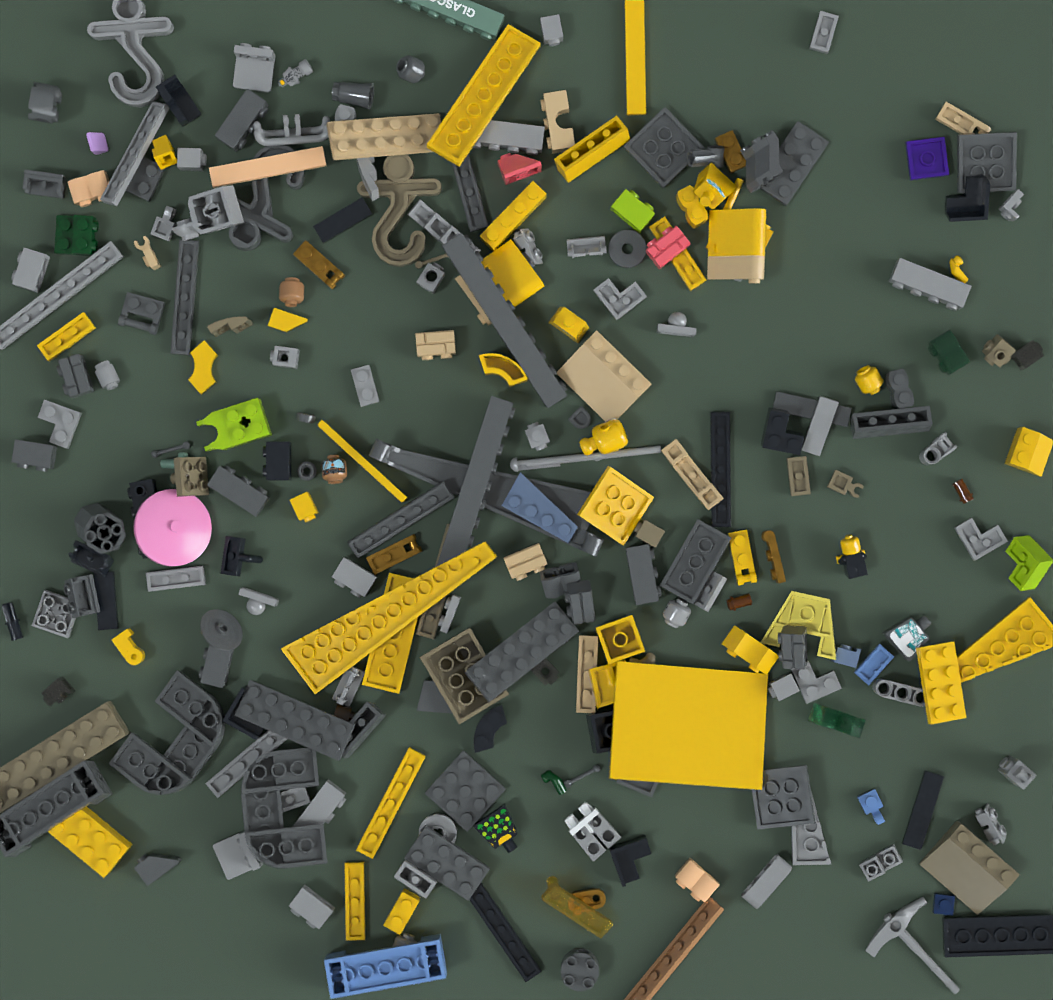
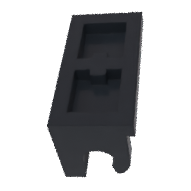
(91, 559)

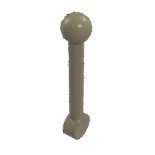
(419, 264)

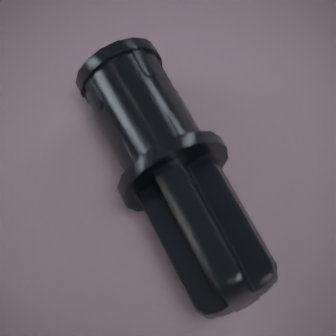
(12, 621)

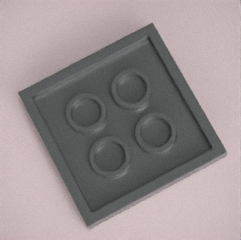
(662, 147)
(989, 156)
(465, 790)
(784, 798)

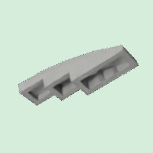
(368, 176)
(434, 223)

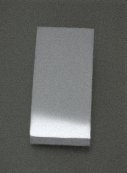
(881, 862)

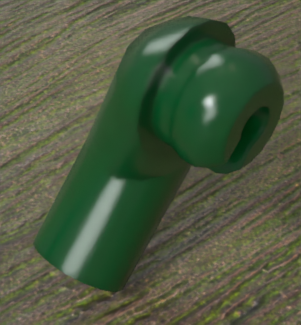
(556, 781)

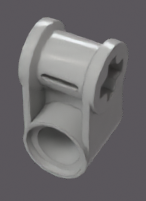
(939, 447)

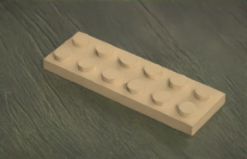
(381, 136)

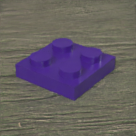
(927, 158)

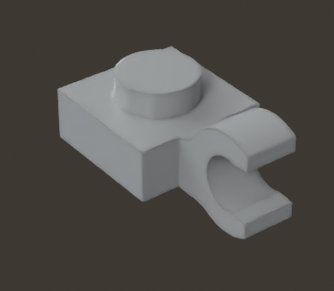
(163, 226)

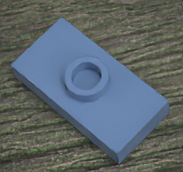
(873, 664)

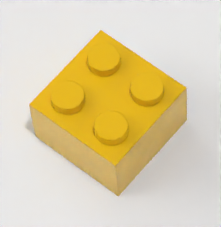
(620, 639)

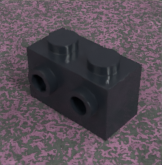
(277, 461)

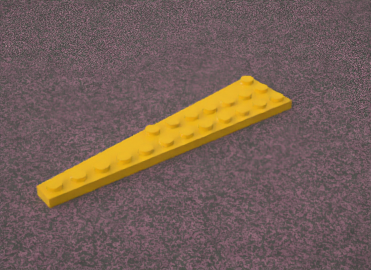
(347, 640)

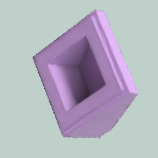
(97, 143)

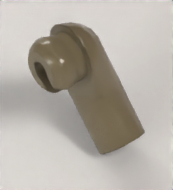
(648, 659)

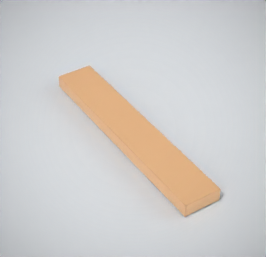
(267, 166)

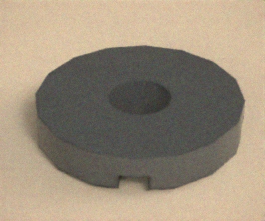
(627, 260)

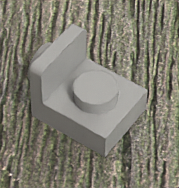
(1012, 202)

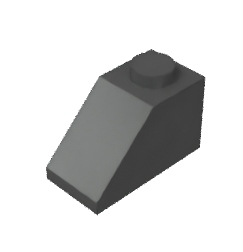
(154, 866)

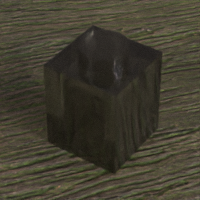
(1027, 354)

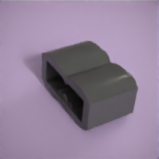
(897, 384)
(556, 579)

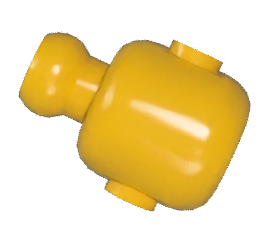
(606, 438)

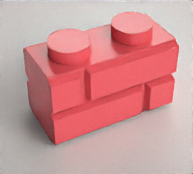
(667, 247)

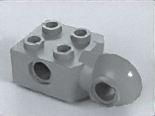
(210, 213)

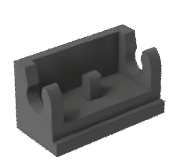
(44, 184)

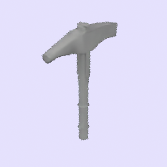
(894, 926)

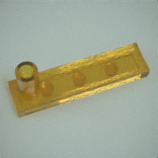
(575, 909)

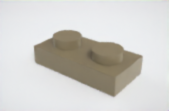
(798, 476)

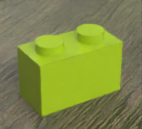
(632, 210)

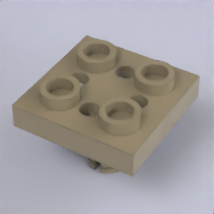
(190, 476)

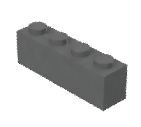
(891, 422)

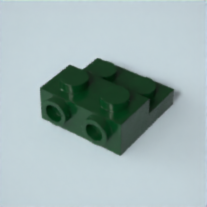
(76, 235)

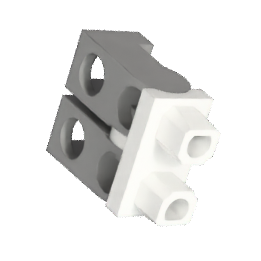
(586, 828)

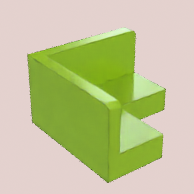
(1030, 560)

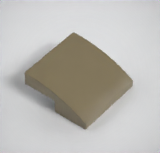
(236, 324)

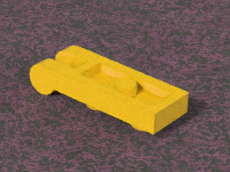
(742, 557)

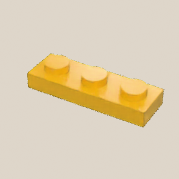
(66, 336)

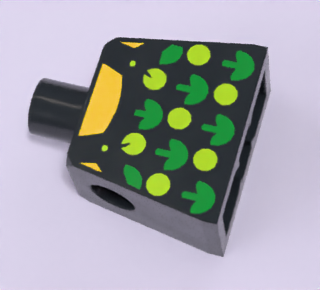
(498, 828)

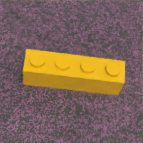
(592, 149)
(513, 216)

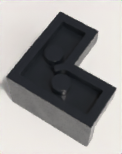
(178, 100)
(973, 204)
(240, 724)
(624, 856)

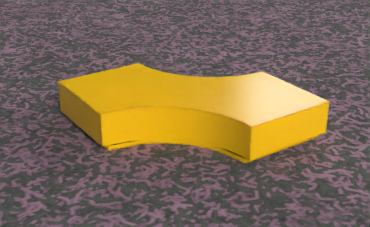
(203, 358)

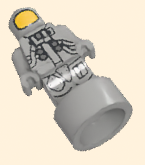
(292, 76)

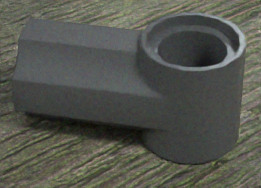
(703, 157)

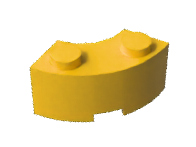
(503, 367)
(750, 650)

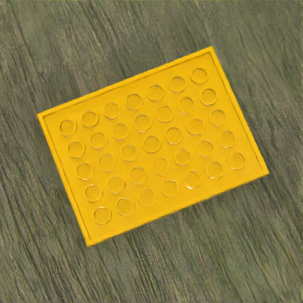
(688, 726)

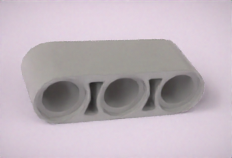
(892, 688)
(766, 881)

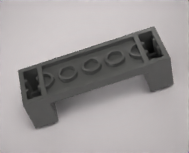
(51, 806)

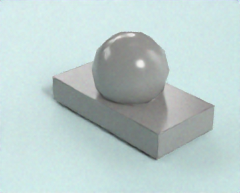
(677, 323)
(257, 600)

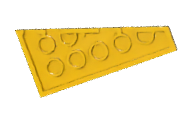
(1010, 640)

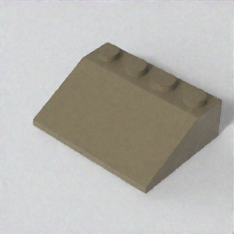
(448, 667)
(968, 868)

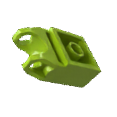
(230, 427)

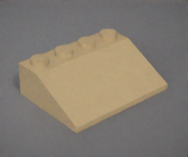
(603, 378)

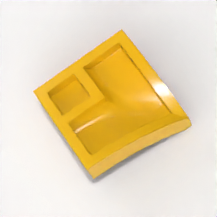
(603, 684)

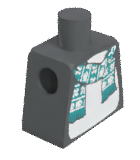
(908, 636)

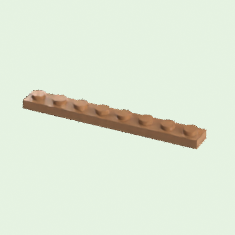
(676, 951)

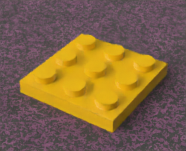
(615, 505)

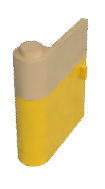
(737, 244)
(513, 275)

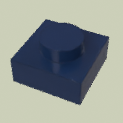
(943, 904)

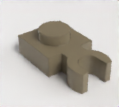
(842, 483)

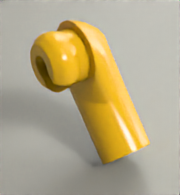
(955, 269)

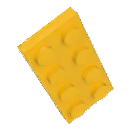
(941, 682)

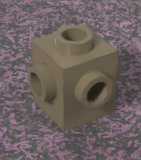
(998, 351)

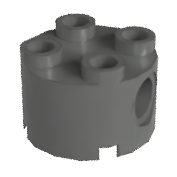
(44, 102)
(579, 969)

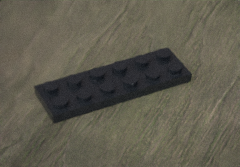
(997, 935)

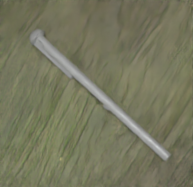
(597, 456)

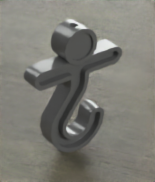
(259, 214)

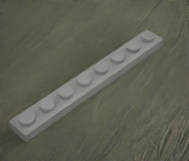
(58, 293)

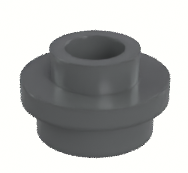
(302, 466)

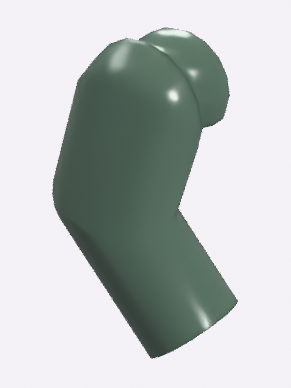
(169, 463)

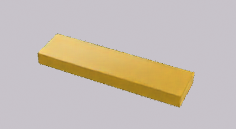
(683, 262)
(355, 900)

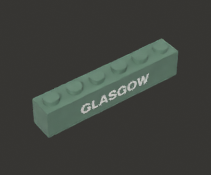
(464, 13)

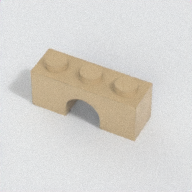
(554, 105)

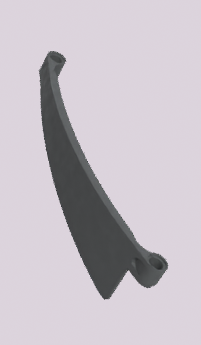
(453, 473)

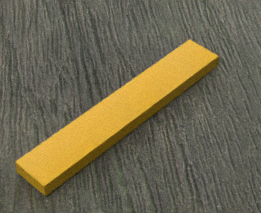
(635, 57)
(362, 461)
(390, 802)

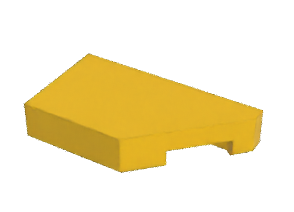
(285, 321)

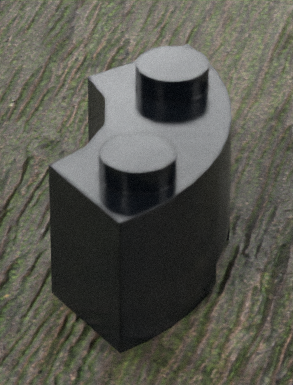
(487, 727)

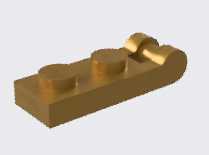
(318, 264)
(393, 554)
(773, 555)

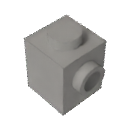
(537, 436)

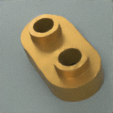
(586, 897)

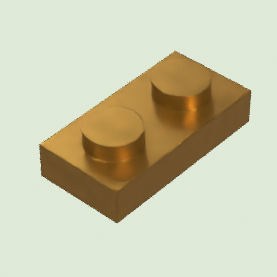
(732, 154)

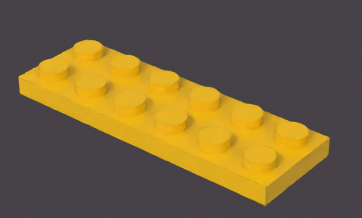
(388, 661)

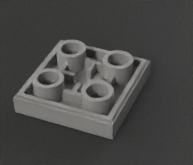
(53, 614)

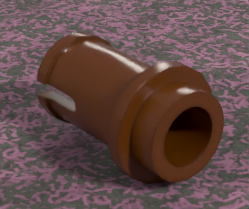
(963, 491)
(738, 602)

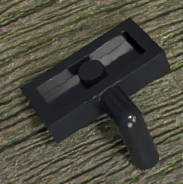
(234, 556)

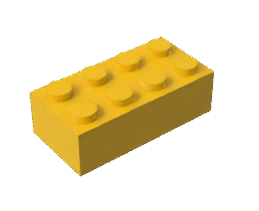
(92, 840)

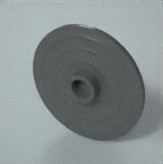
(221, 630)

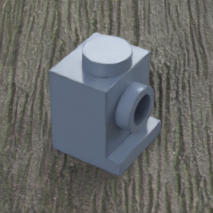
(846, 656)

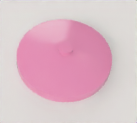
(172, 528)

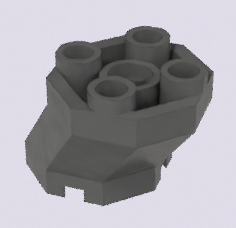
(762, 161)
(100, 528)

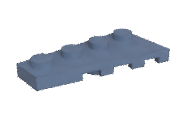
(535, 507)

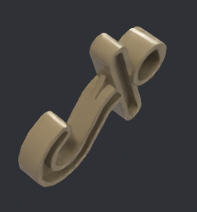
(401, 191)

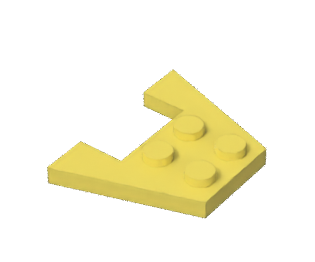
(809, 612)

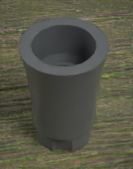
(354, 93)

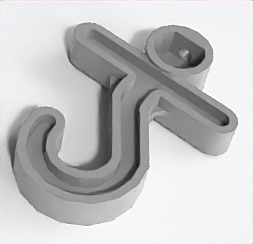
(129, 32)

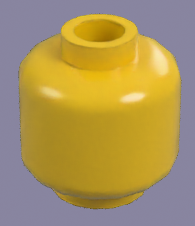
(869, 380)

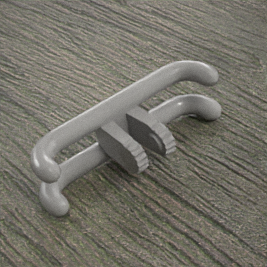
(293, 135)

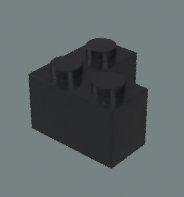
(777, 437)

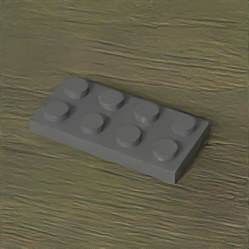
(796, 159)
(695, 561)
(447, 862)

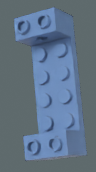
(385, 967)

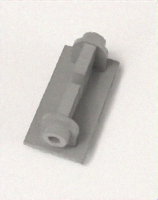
(526, 239)
(583, 246)
(348, 686)
(989, 817)

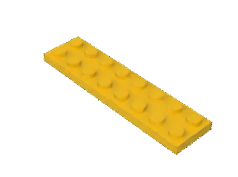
(483, 95)

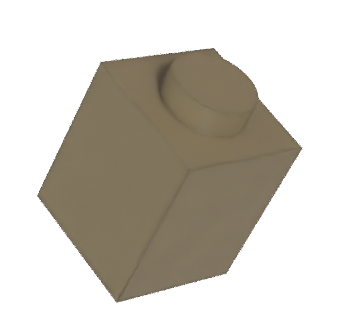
(648, 533)

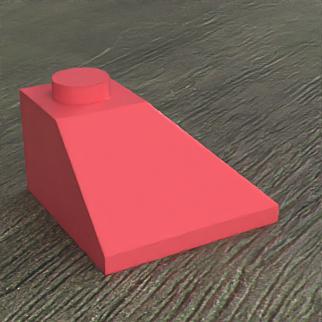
(517, 167)

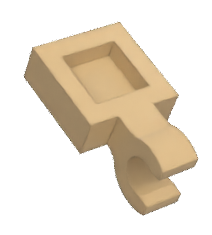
(150, 258)

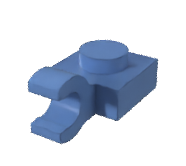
(871, 803)

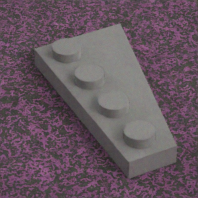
(809, 844)

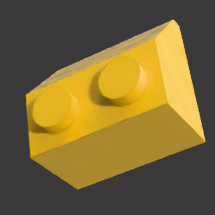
(1029, 451)

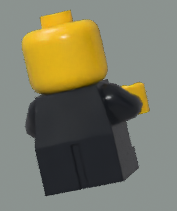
(852, 557)

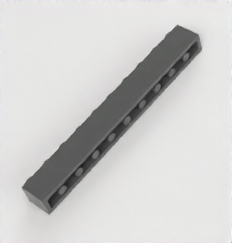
(504, 320)
(477, 479)

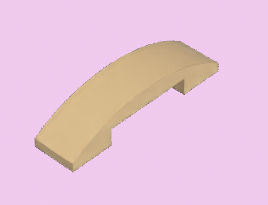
(691, 474)

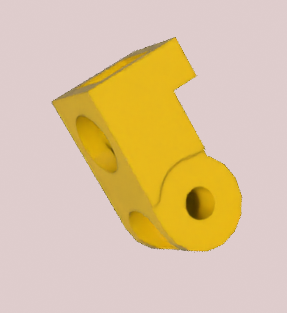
(127, 647)

